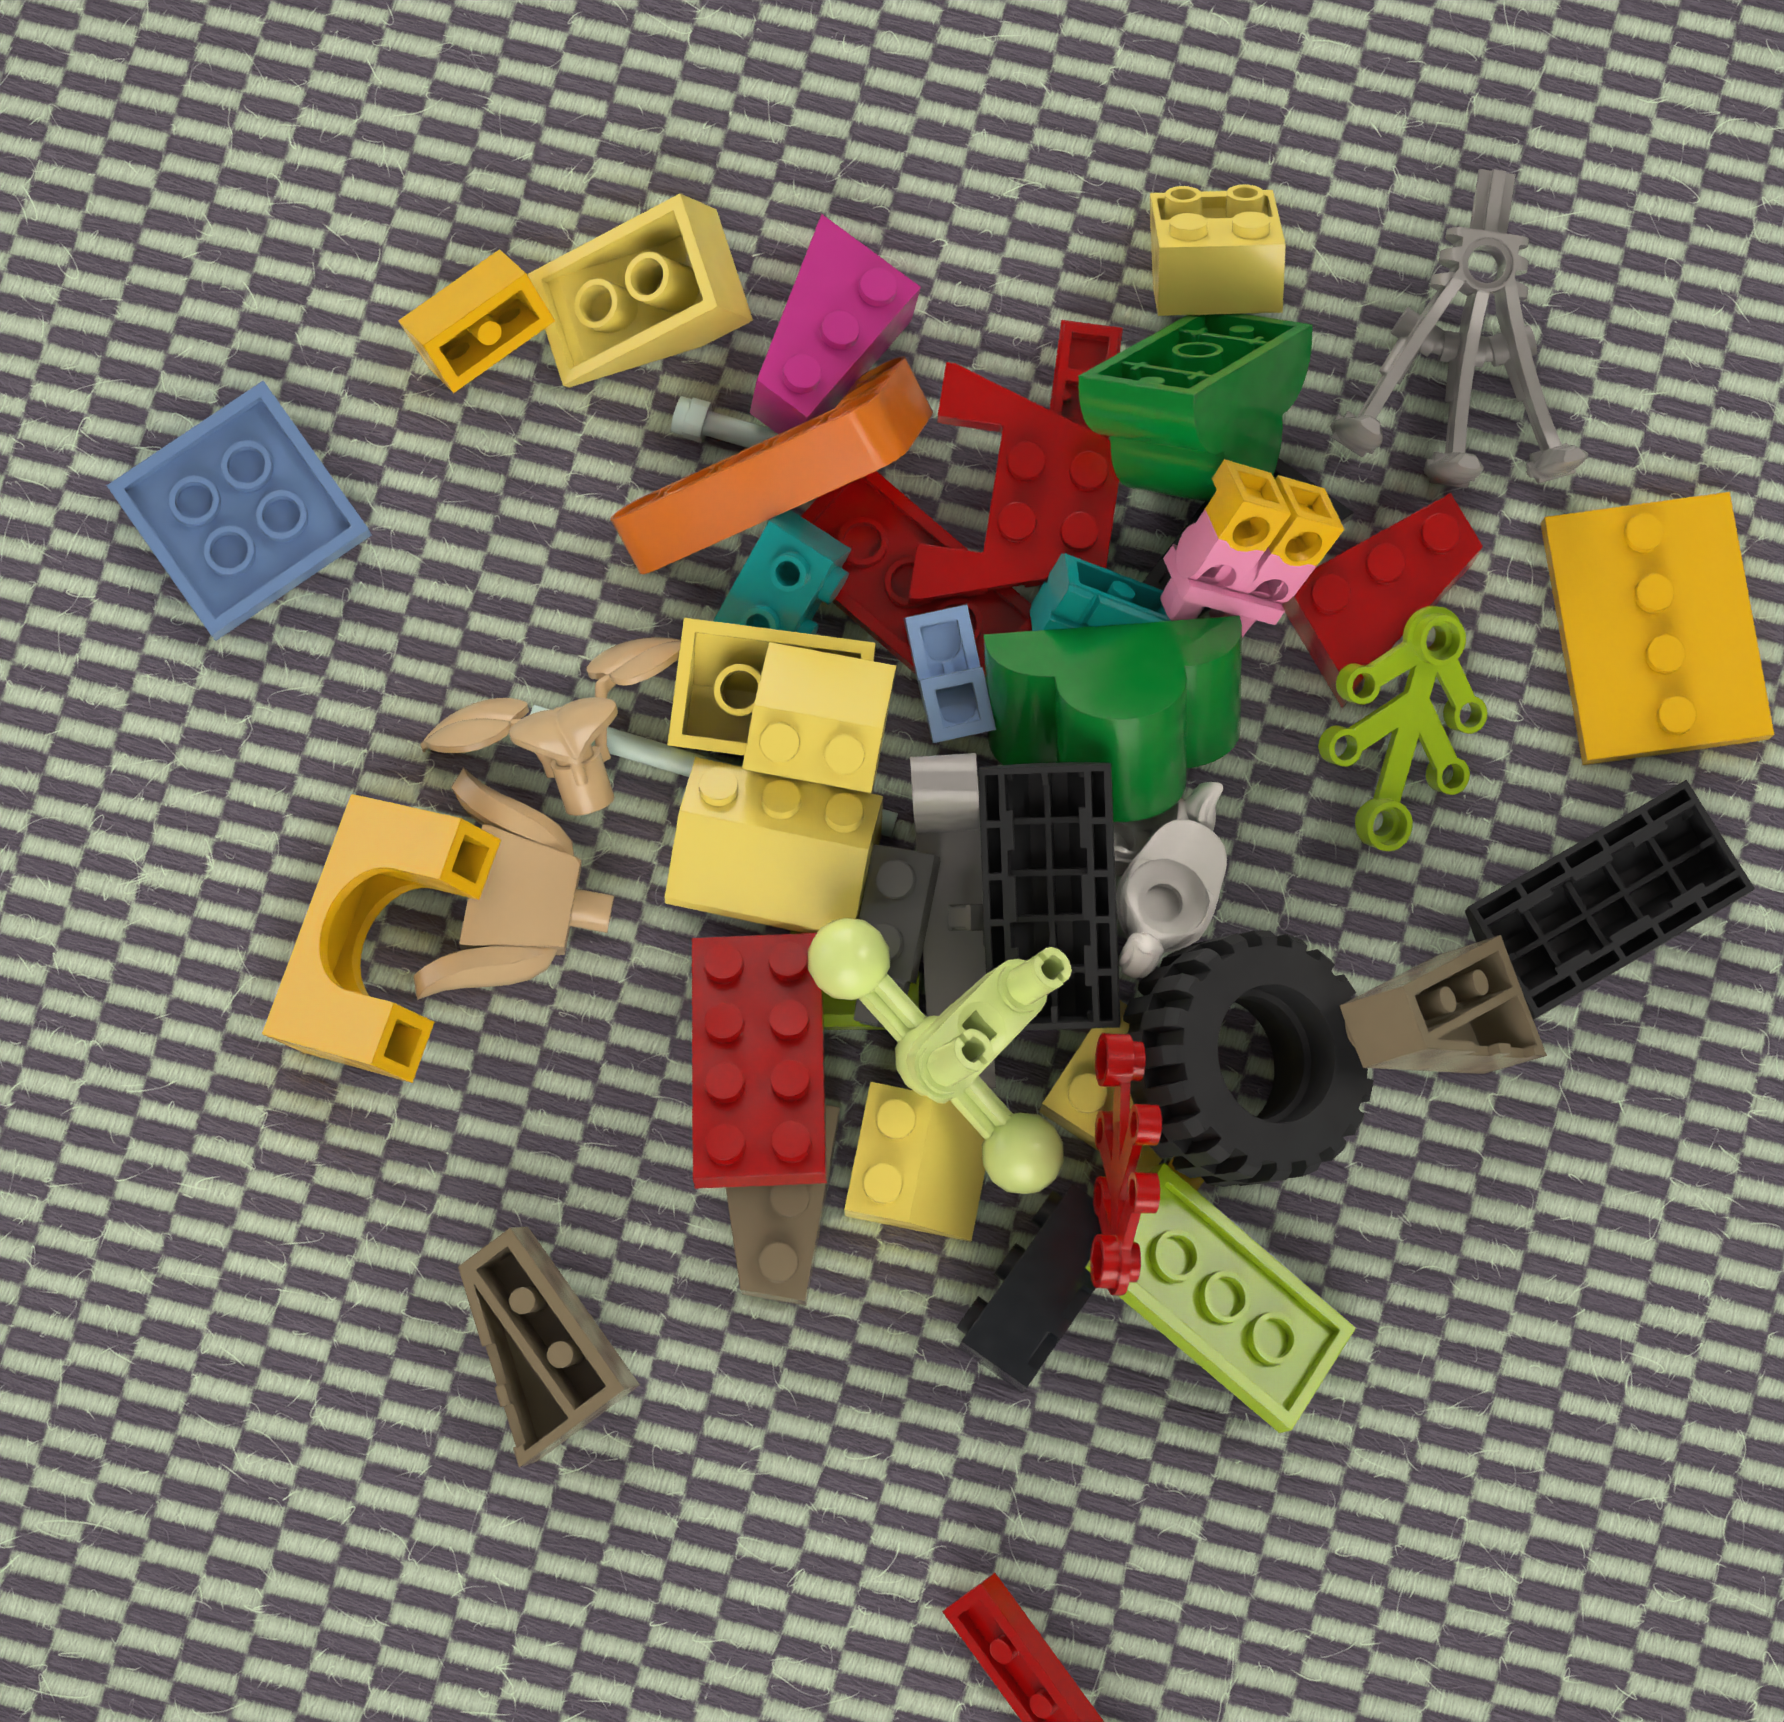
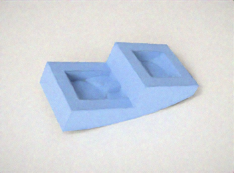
(949, 673)

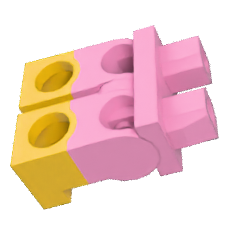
(1249, 547)

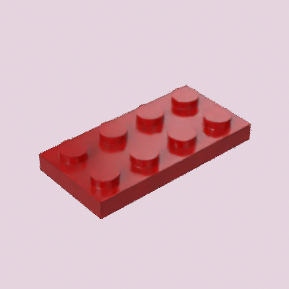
(883, 536)
(757, 1063)

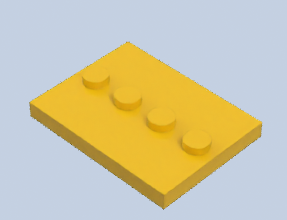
(1656, 628)

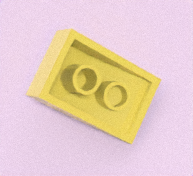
(642, 292)

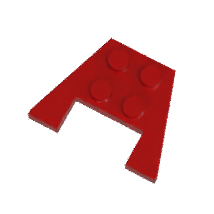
(1048, 494)

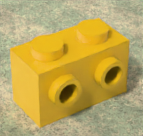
(477, 320)

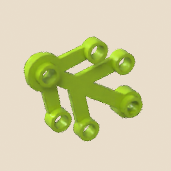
(1409, 718)

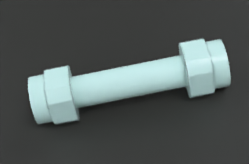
(696, 419)

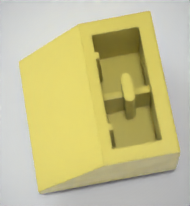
(1217, 251)

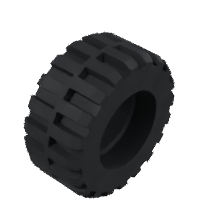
(1315, 1064)

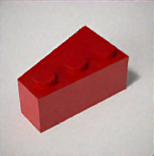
(1364, 597)

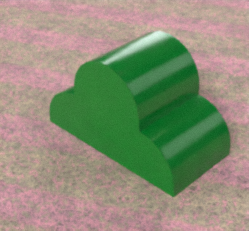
(1197, 397)
(1121, 696)

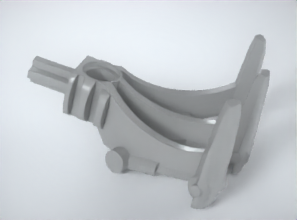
(1468, 349)

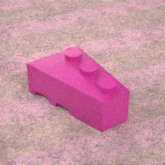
(832, 329)

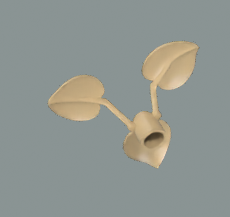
(564, 734)

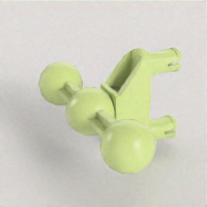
(950, 1051)

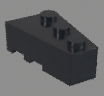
(1038, 1294)

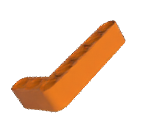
(861, 435)

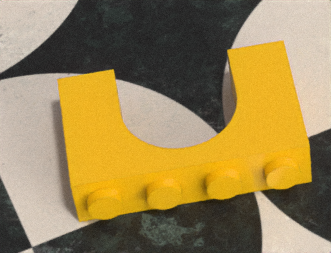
(373, 860)

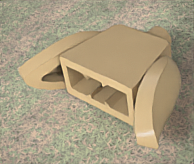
(525, 900)

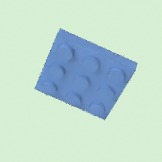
(239, 510)

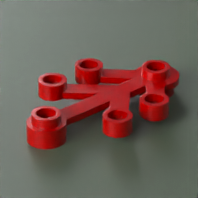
(1123, 1192)

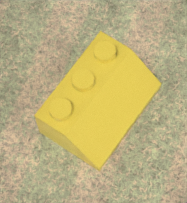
(721, 676)
(771, 847)

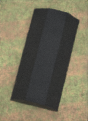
(1053, 882)
(1611, 898)

